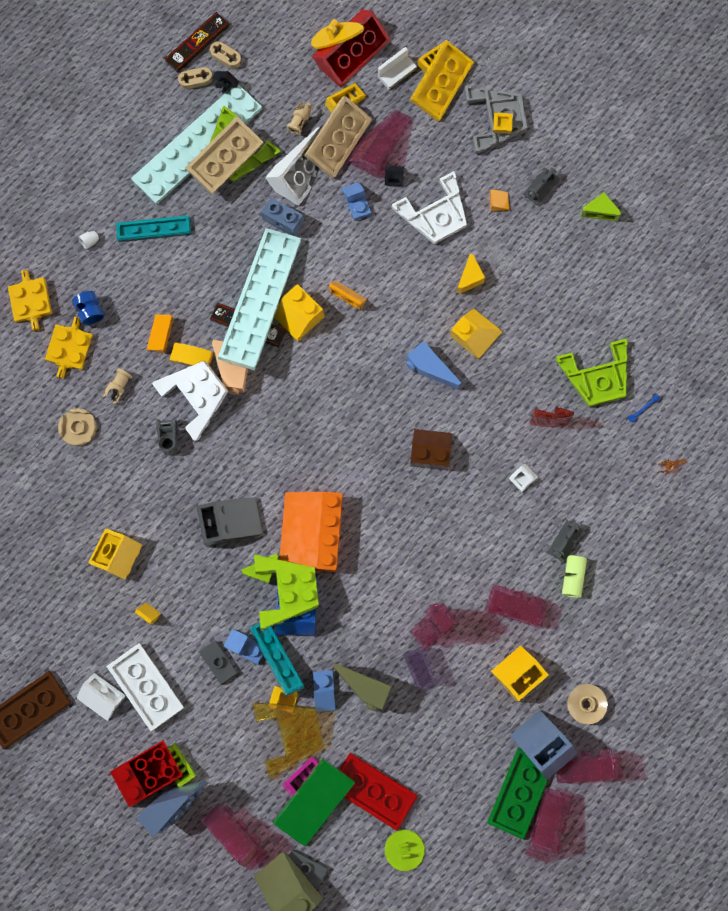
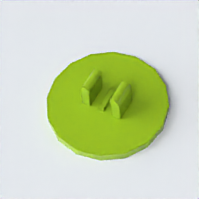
(404, 850)

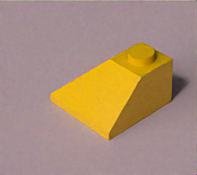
(475, 333)

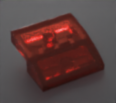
(545, 419)

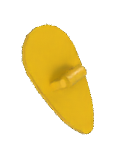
(335, 34)

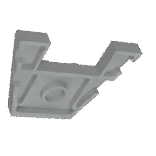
(497, 103)

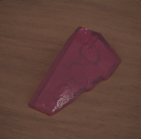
(376, 147)

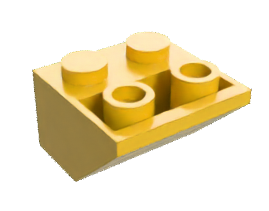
(519, 673)

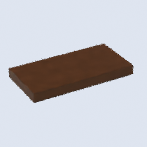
(31, 708)

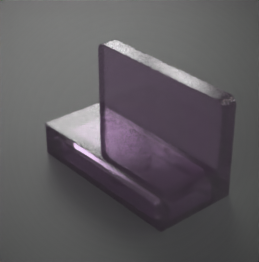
(420, 669)

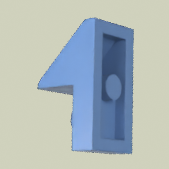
(356, 201)
(243, 646)
(324, 691)

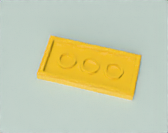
(441, 80)

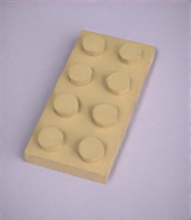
(338, 137)
(224, 155)

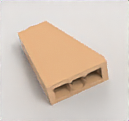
(232, 375)

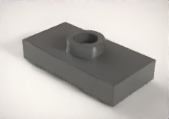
(218, 662)
(312, 870)

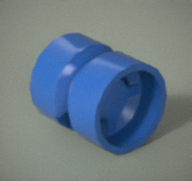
(88, 308)

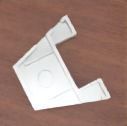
(440, 218)
(200, 388)

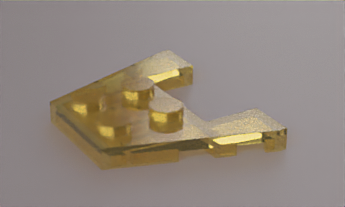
(298, 732)

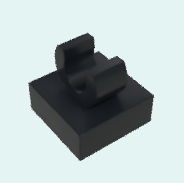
(225, 80)
(394, 175)

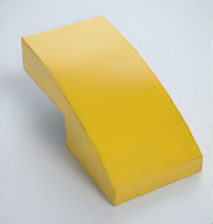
(190, 355)

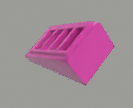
(288, 787)

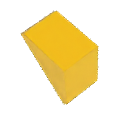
(471, 276)

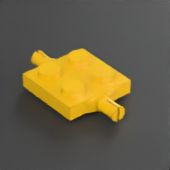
(30, 300)
(68, 347)

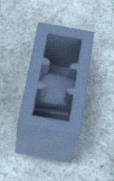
(282, 217)

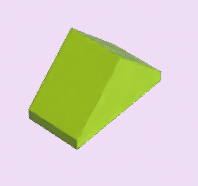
(601, 208)
(265, 578)

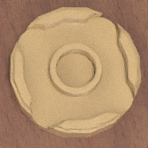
(77, 427)

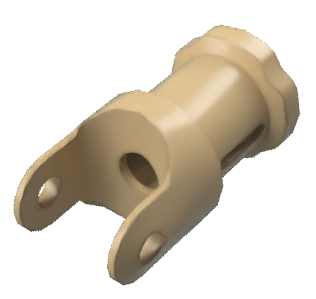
(300, 117)
(118, 384)

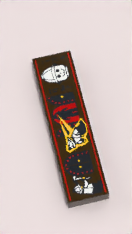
(196, 42)
(223, 316)

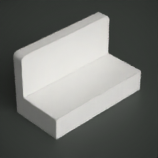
(396, 69)
(100, 696)

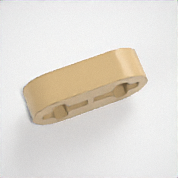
(227, 52)
(195, 78)

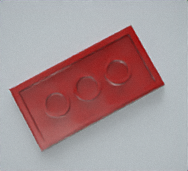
(377, 792)

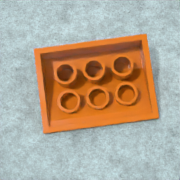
(312, 529)

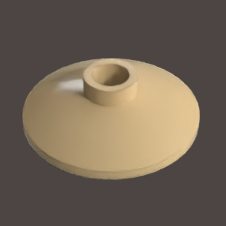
(597, 702)

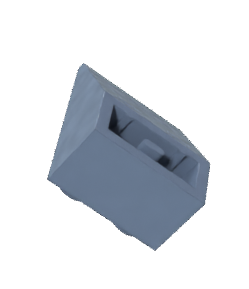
(544, 744)
(168, 807)

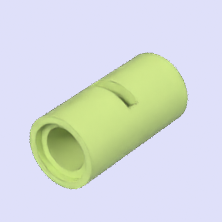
(574, 576)

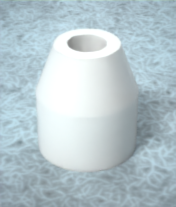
(88, 239)

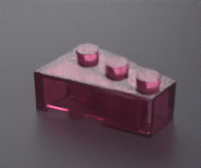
(515, 606)
(433, 625)
(592, 767)
(549, 825)
(234, 836)

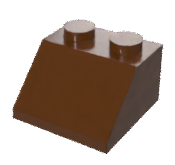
(431, 449)

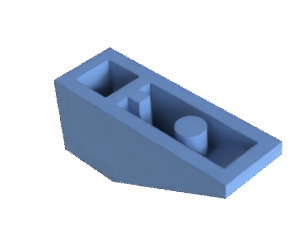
(428, 364)

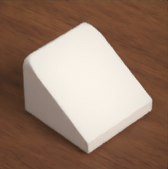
(523, 477)

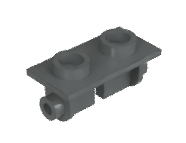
(541, 185)
(565, 540)

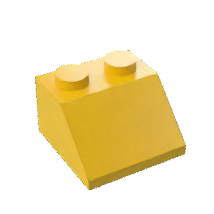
(298, 313)
(115, 553)

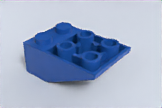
(300, 625)

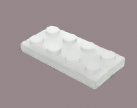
(145, 687)

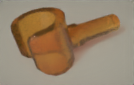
(671, 464)

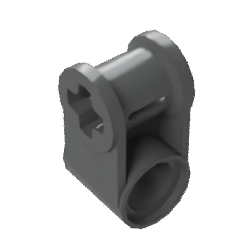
(167, 432)

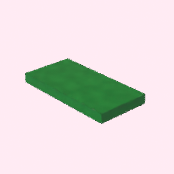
(518, 797)
(313, 802)

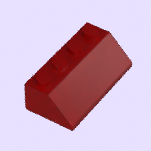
(347, 58)

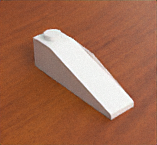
(294, 172)

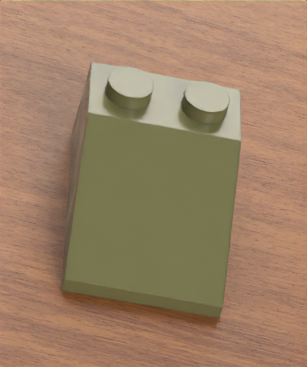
(367, 689)
(287, 886)

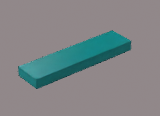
(153, 228)
(277, 659)

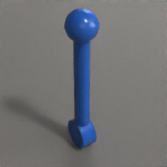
(632, 418)

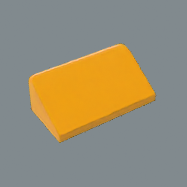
(347, 295)
(160, 333)

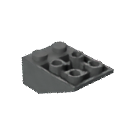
(229, 520)

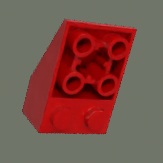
(146, 774)

